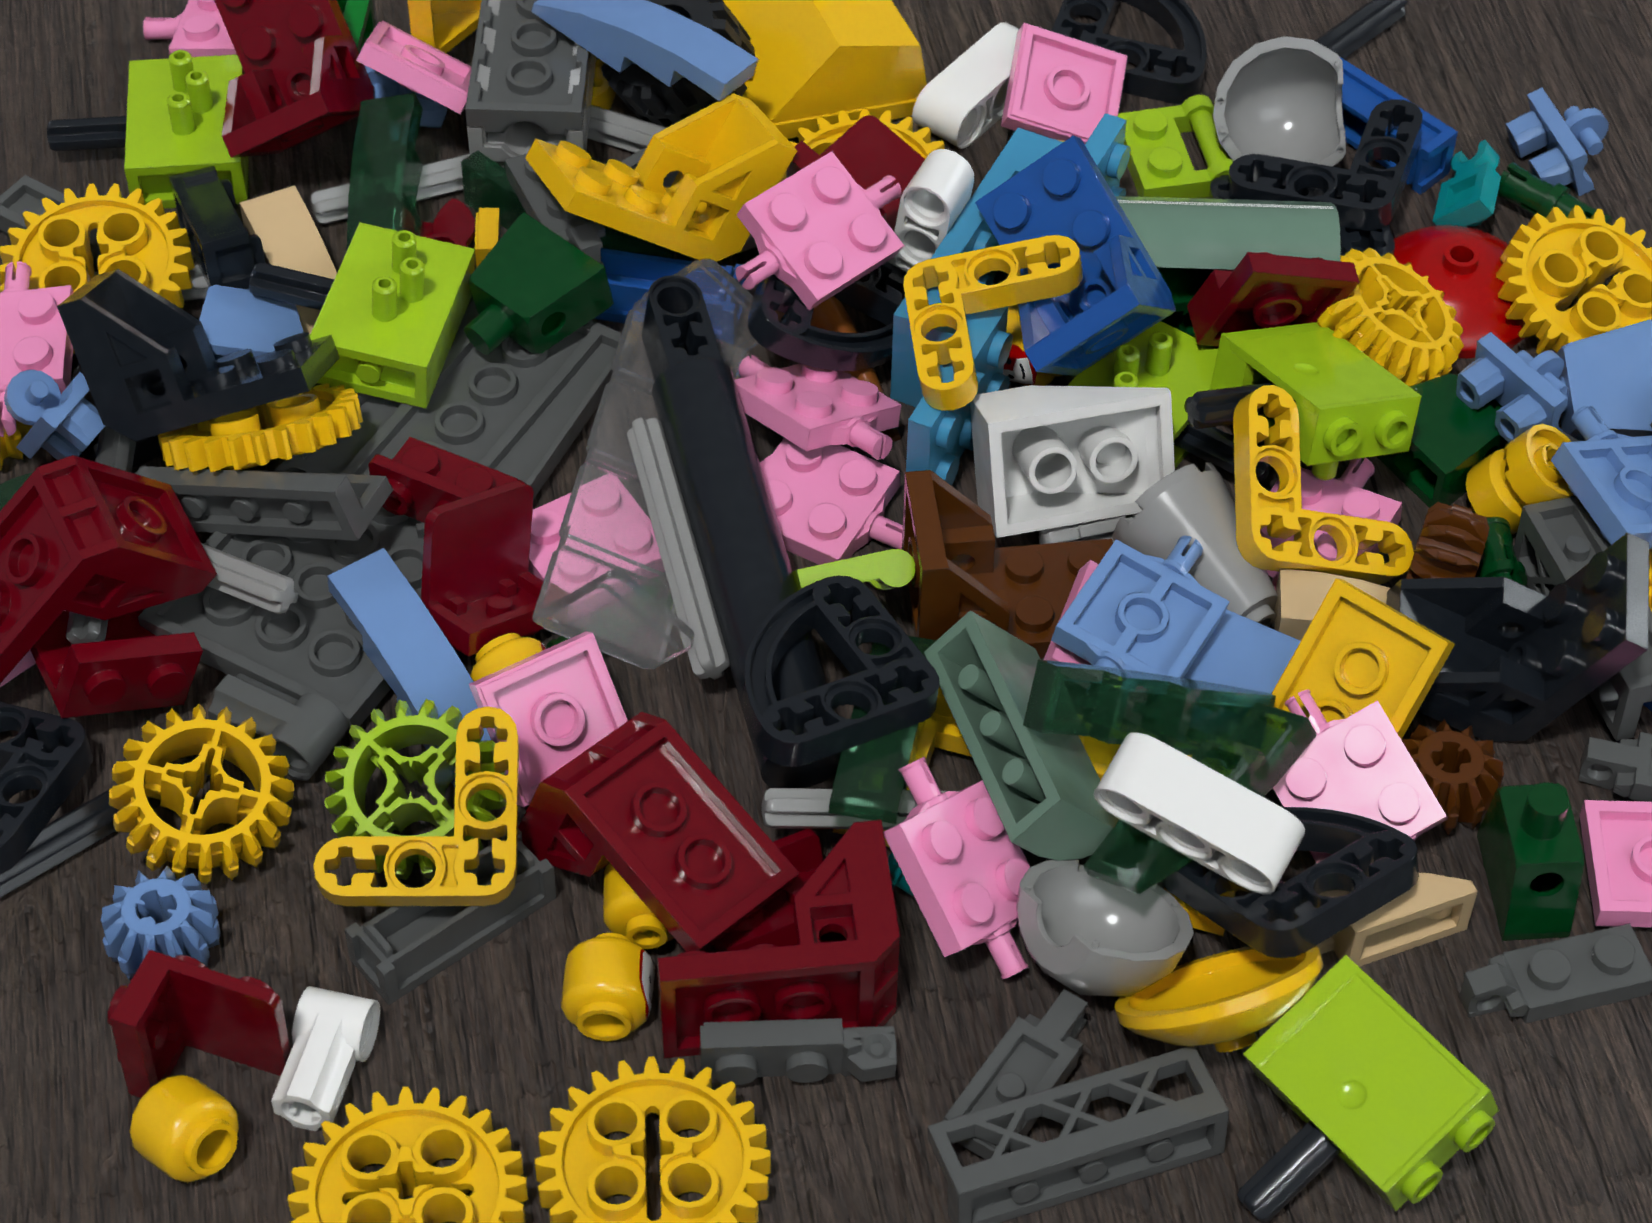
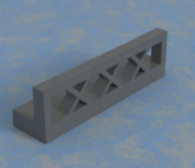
(276, 501)
(1553, 545)
(1086, 1160)

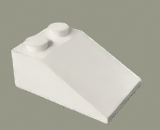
(1068, 453)

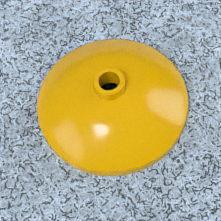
(1220, 998)

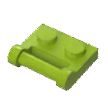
(1159, 156)
(880, 569)

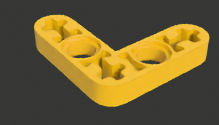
(963, 295)
(1283, 509)
(449, 853)

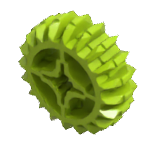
(395, 807)

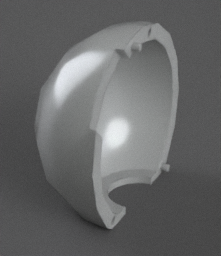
(1283, 102)
(1098, 933)

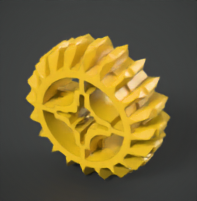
(1396, 319)
(153, 775)

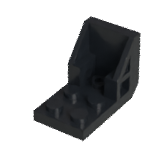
(132, 364)
(1528, 653)

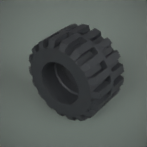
(666, 105)

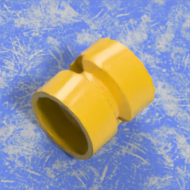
(1518, 476)

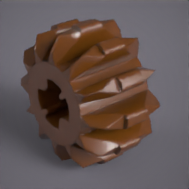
(1449, 543)
(1457, 771)

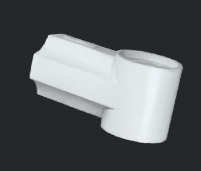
(328, 1039)

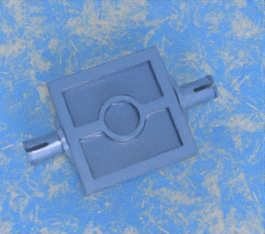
(1609, 476)
(1142, 612)

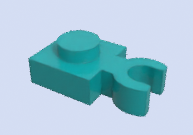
(1472, 192)

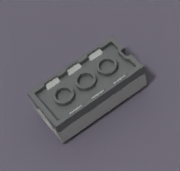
(525, 83)

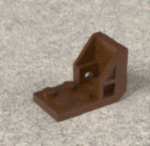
(963, 571)

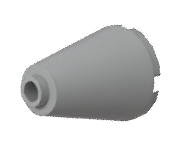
(1201, 508)

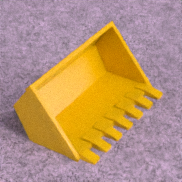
(829, 60)

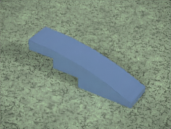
(652, 39)
(402, 636)

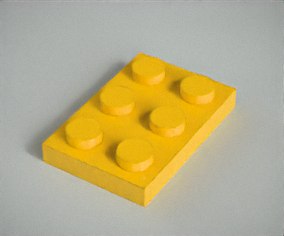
(1363, 654)

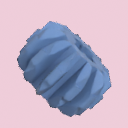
(160, 917)

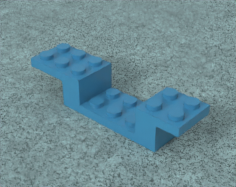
(938, 436)

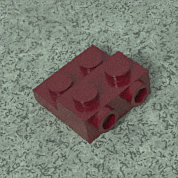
(1268, 293)

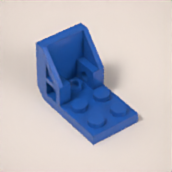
(1120, 282)

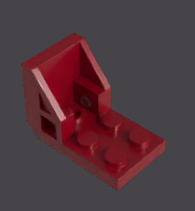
(296, 74)
(90, 546)
(663, 827)
(825, 976)

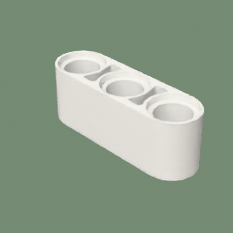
(970, 91)
(931, 205)
(1199, 813)

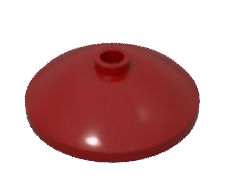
(1465, 268)

